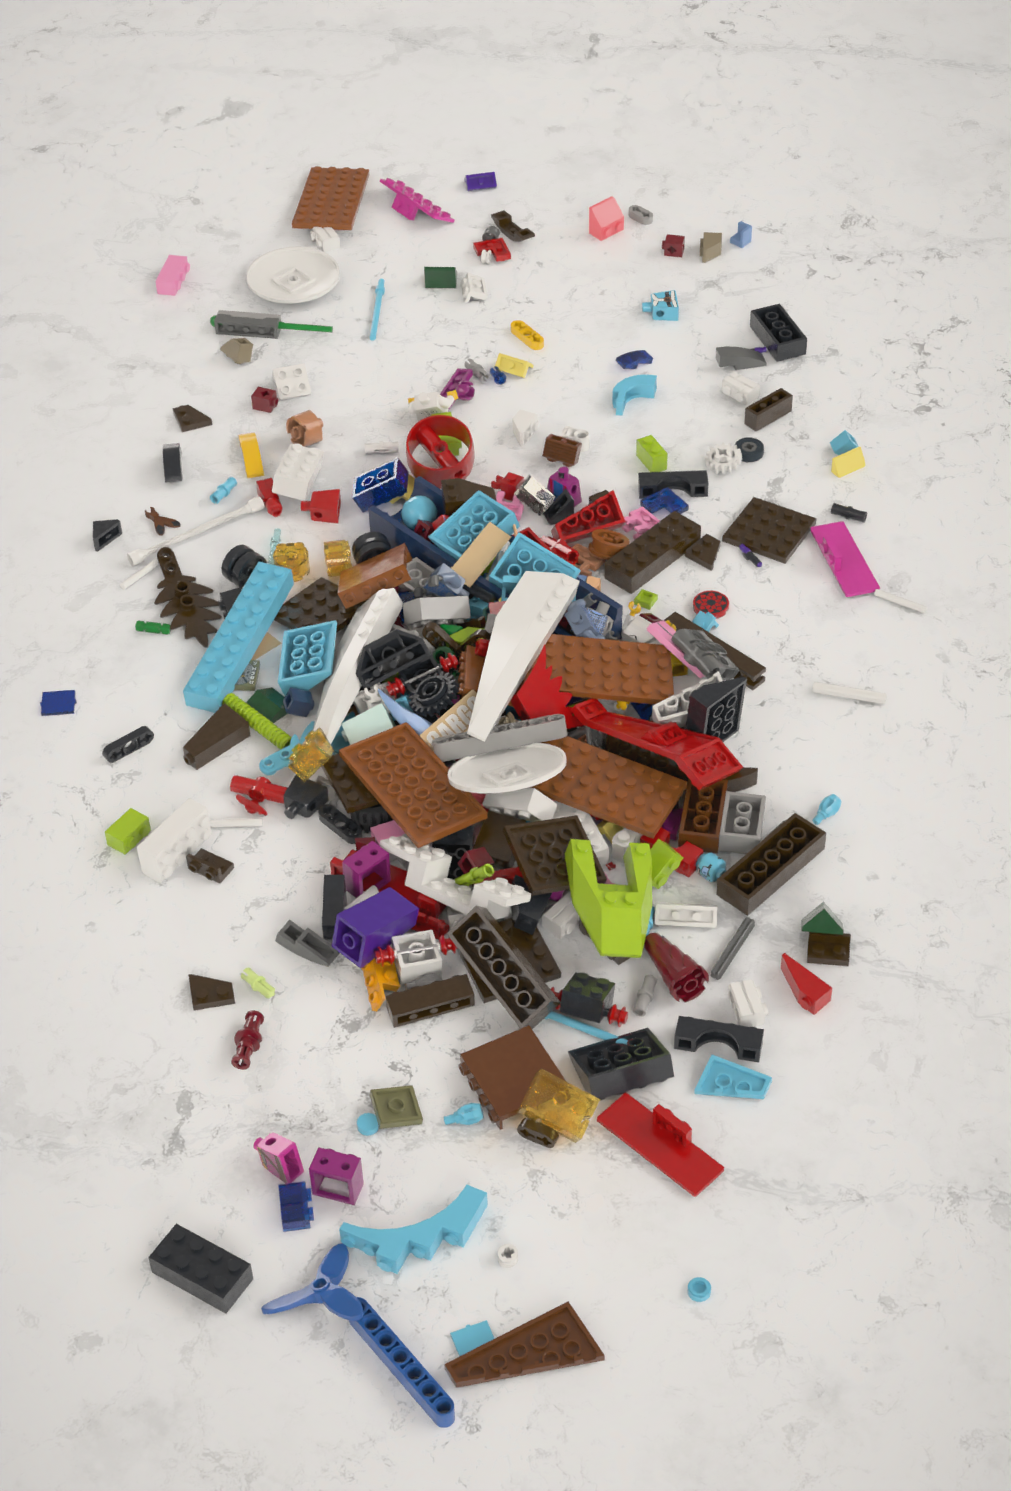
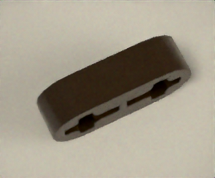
(538, 1133)

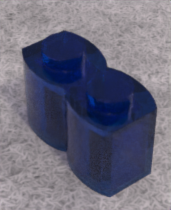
(294, 1206)

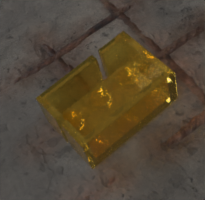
(558, 1105)

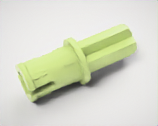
(258, 983)

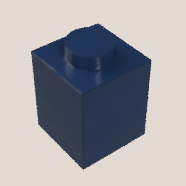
(298, 702)

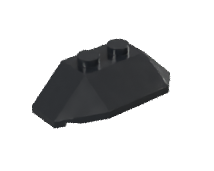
(389, 656)

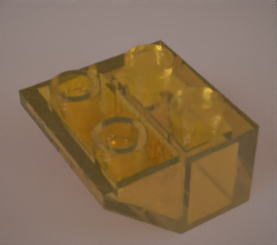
(310, 754)

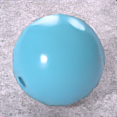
(418, 509)

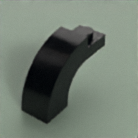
(172, 462)

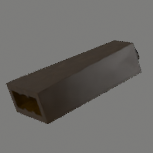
(215, 737)

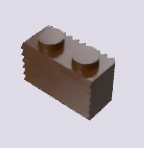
(561, 450)

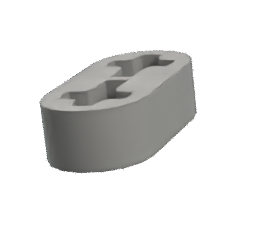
(640, 214)

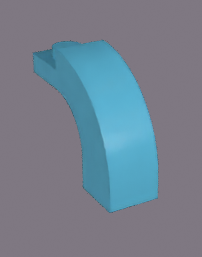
(632, 388)

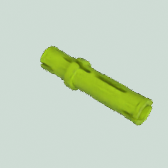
(475, 875)

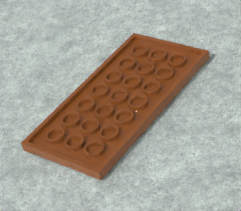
(331, 198)
(610, 669)
(412, 784)
(613, 787)

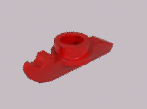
(251, 806)

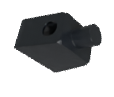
(304, 797)

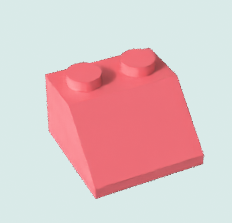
(605, 219)

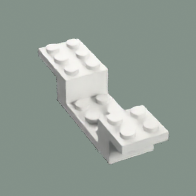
(429, 874)

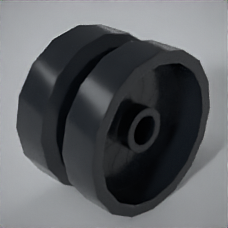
(369, 546)
(240, 564)

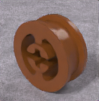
(607, 543)

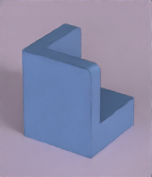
(743, 235)

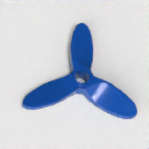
(324, 1289)

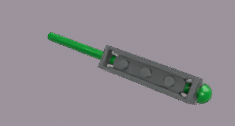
(257, 324)

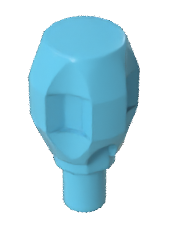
(827, 808)
(466, 1115)

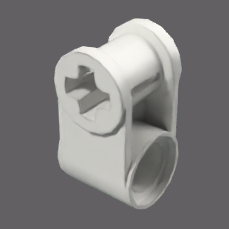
(577, 435)

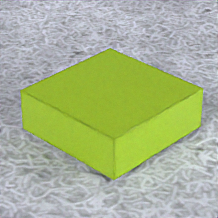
(646, 599)

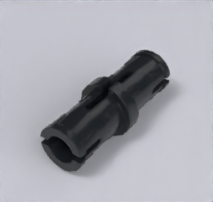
(849, 512)

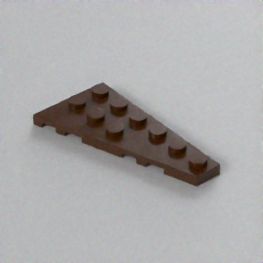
(540, 1345)

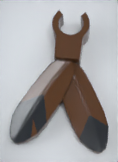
(160, 522)

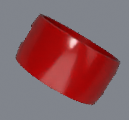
(427, 434)

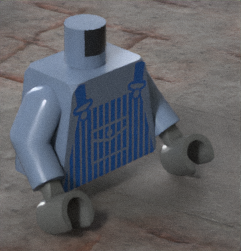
(443, 583)
(581, 620)

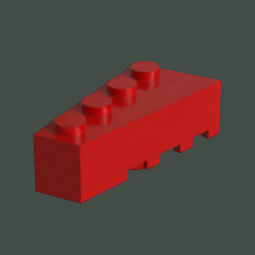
(601, 514)

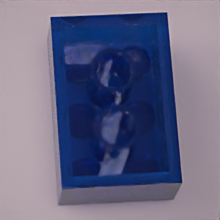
(380, 484)

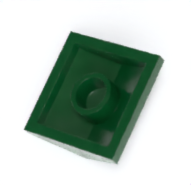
(268, 703)

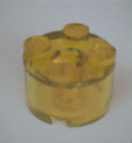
(294, 557)
(337, 557)

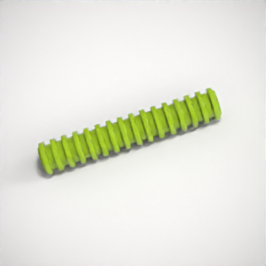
(258, 721)

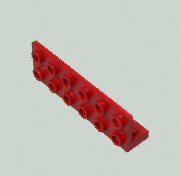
(398, 877)

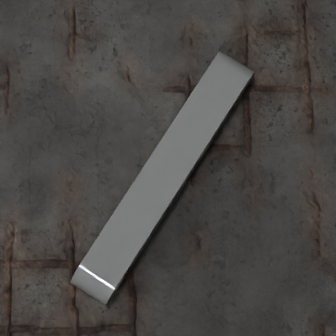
(501, 737)

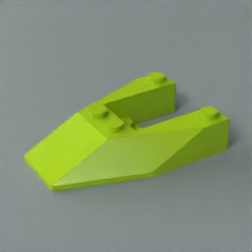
(612, 913)

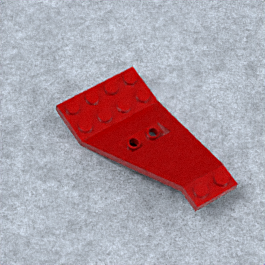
(697, 755)

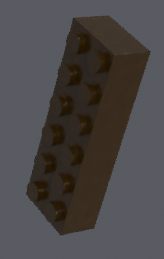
(652, 552)
(771, 864)
(503, 968)

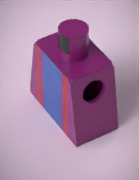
(563, 480)

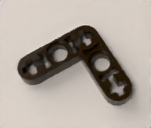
(443, 636)

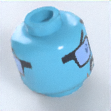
(710, 866)

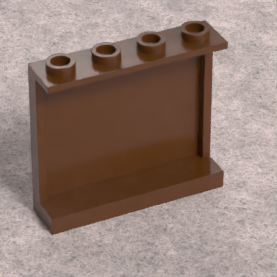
(504, 1071)

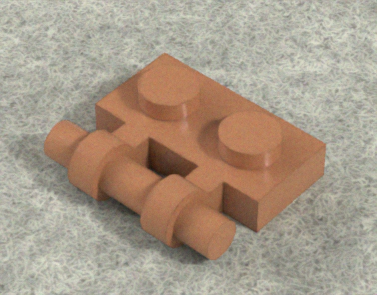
(587, 560)

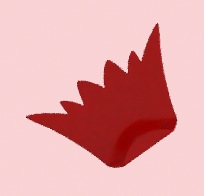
(541, 695)

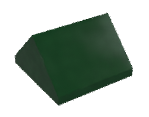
(440, 277)
(822, 921)

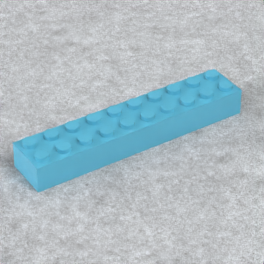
(238, 636)

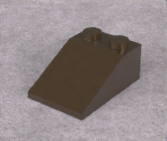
(458, 491)

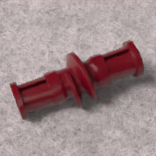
(247, 1040)

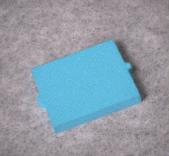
(471, 1337)

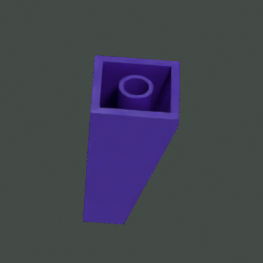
(372, 924)

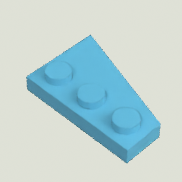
(732, 1080)

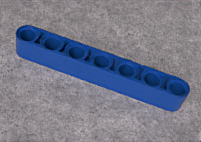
(404, 1371)

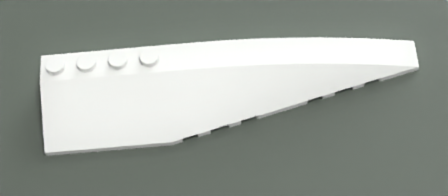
(368, 624)
(516, 642)

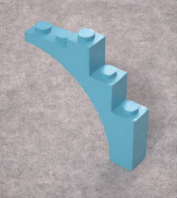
(423, 1238)

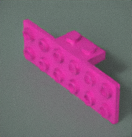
(408, 202)
(844, 559)

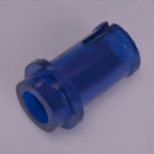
(499, 377)

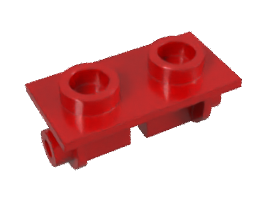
(430, 923)

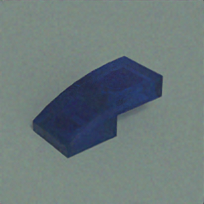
(632, 359)

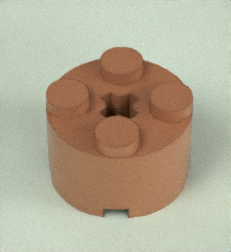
(305, 428)

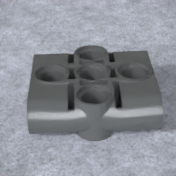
(704, 654)

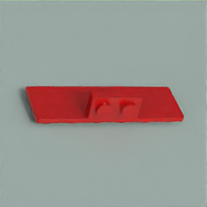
(662, 1142)

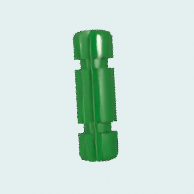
(152, 627)

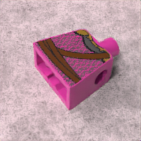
(279, 1157)

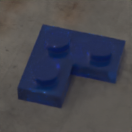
(664, 499)

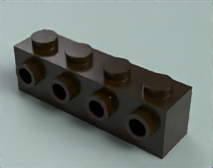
(430, 1000)

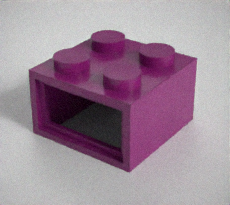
(362, 864)
(338, 1167)

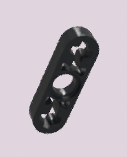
(117, 749)
(337, 816)

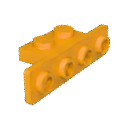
(379, 978)

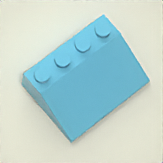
(469, 520)
(529, 556)
(307, 656)

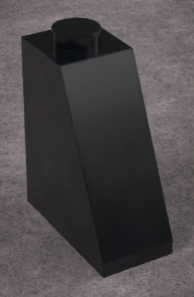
(333, 902)
(528, 914)

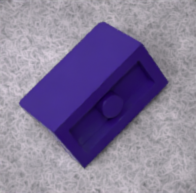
(480, 181)

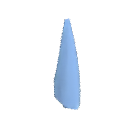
(404, 715)

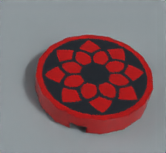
(711, 602)

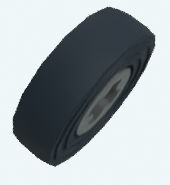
(756, 449)

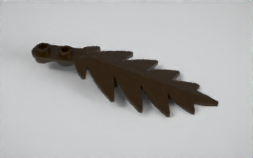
(185, 600)

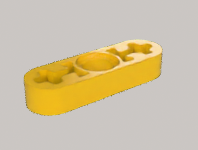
(534, 340)

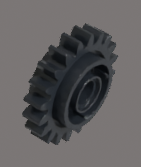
(434, 694)

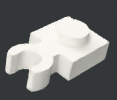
(373, 698)

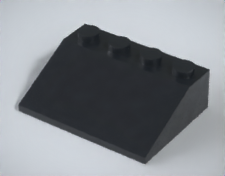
(717, 708)
(616, 1068)

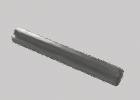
(732, 948)

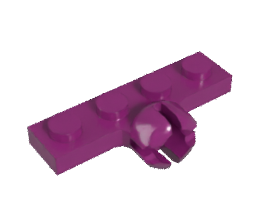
(460, 383)

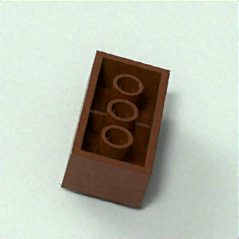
(703, 816)

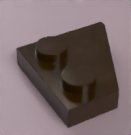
(210, 992)

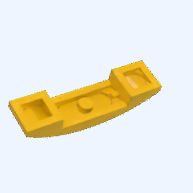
(251, 455)

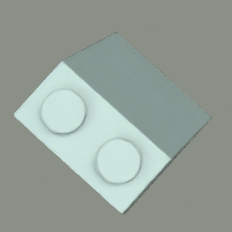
(367, 724)

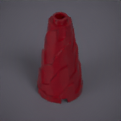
(677, 969)

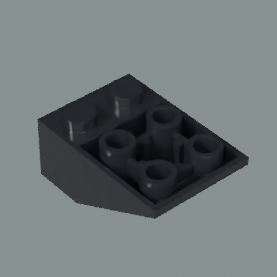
(456, 846)

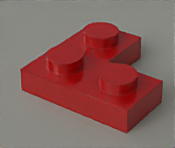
(497, 246)

